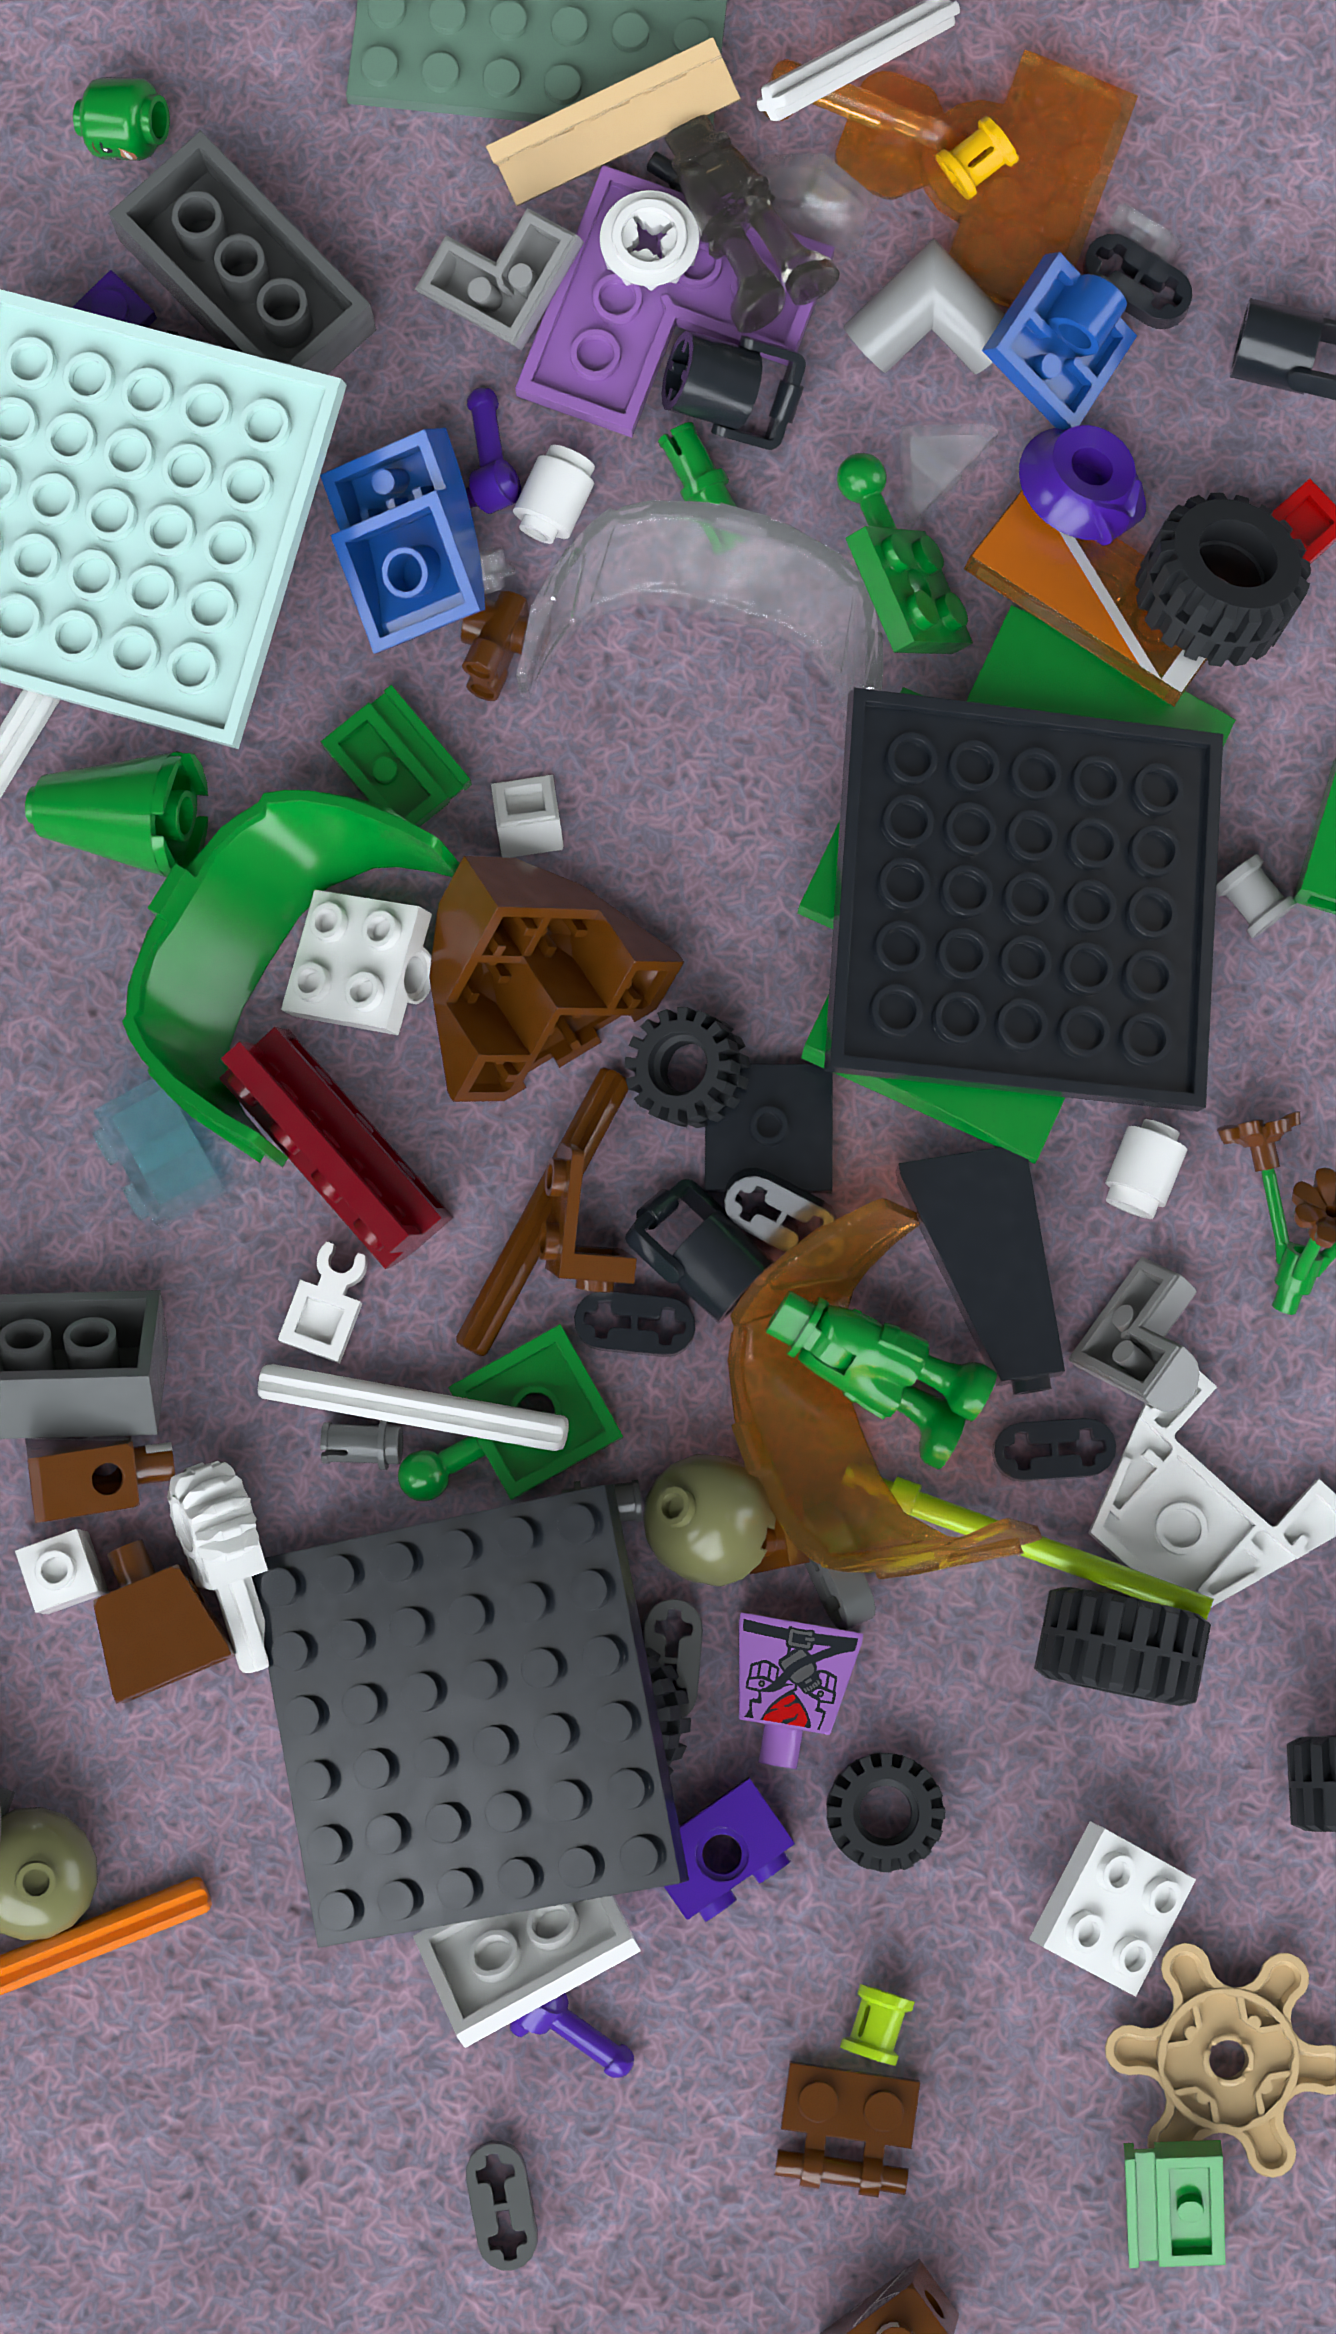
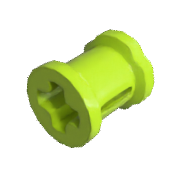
(877, 2024)

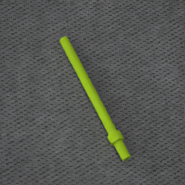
(1052, 1552)

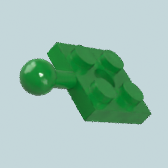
(901, 569)
(541, 1367)

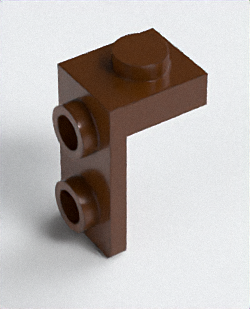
(590, 1266)

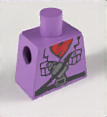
(792, 1681)

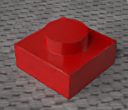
(1311, 517)

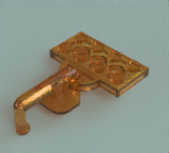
(1054, 117)

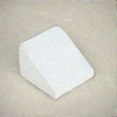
(527, 816)

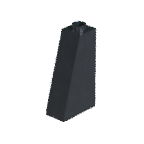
(990, 1250)

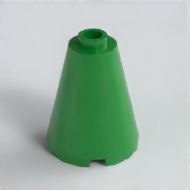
(125, 810)

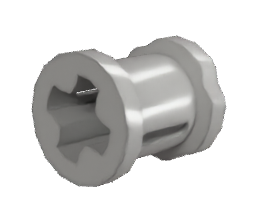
(1255, 896)

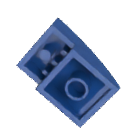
(406, 538)

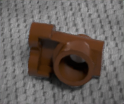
(494, 640)

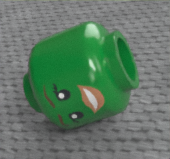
(121, 118)

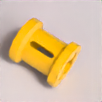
(998, 153)

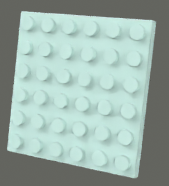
(148, 513)

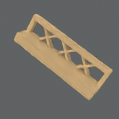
(614, 122)

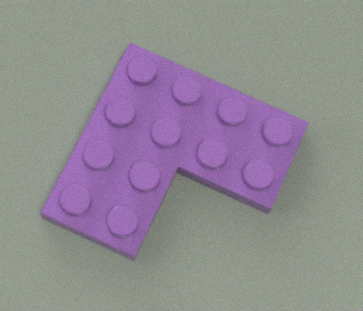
(608, 339)

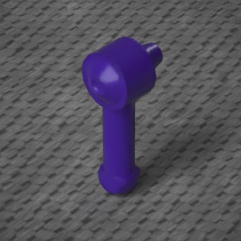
(496, 481)
(555, 2015)

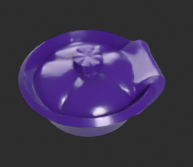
(1082, 483)

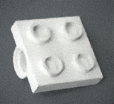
(359, 962)
(1112, 1909)

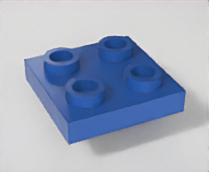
(1062, 339)

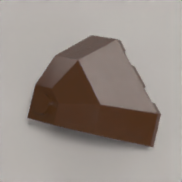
(532, 973)

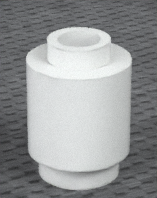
(554, 494)
(1145, 1168)

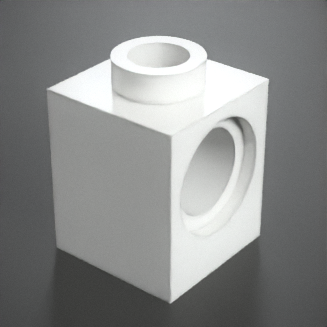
(61, 1571)

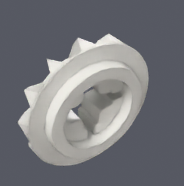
(656, 214)

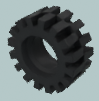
(654, 1058)
(925, 1818)

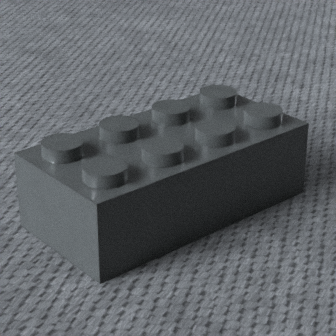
(240, 263)
(81, 1364)

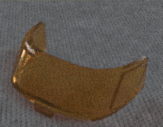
(806, 1434)

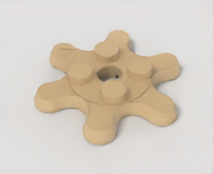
(1274, 2066)

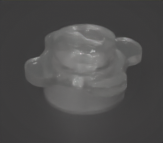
(495, 569)

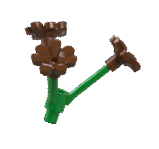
(1313, 1210)

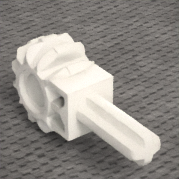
(223, 1551)

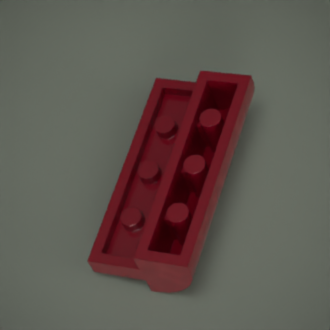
(334, 1145)

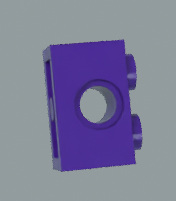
(762, 1841)

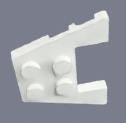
(1186, 1525)

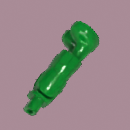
(879, 1365)

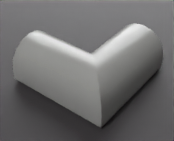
(504, 294)
(925, 296)
(1130, 1344)

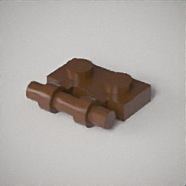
(849, 2107)

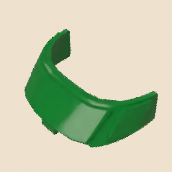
(227, 921)

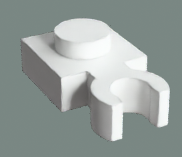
(323, 1315)

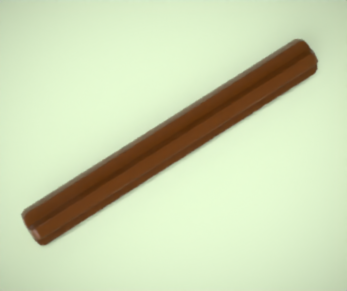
(522, 1246)

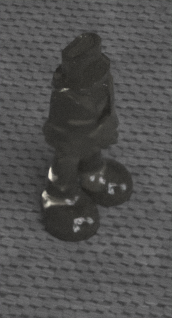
(726, 202)

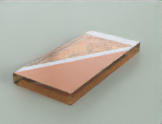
(1083, 594)

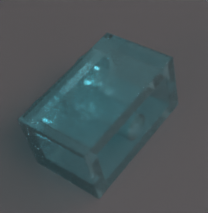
(159, 1153)

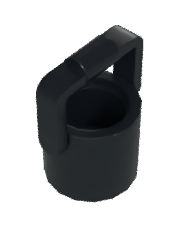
(1280, 349)
(722, 382)
(712, 1263)

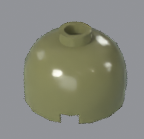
(708, 1519)
(44, 1873)

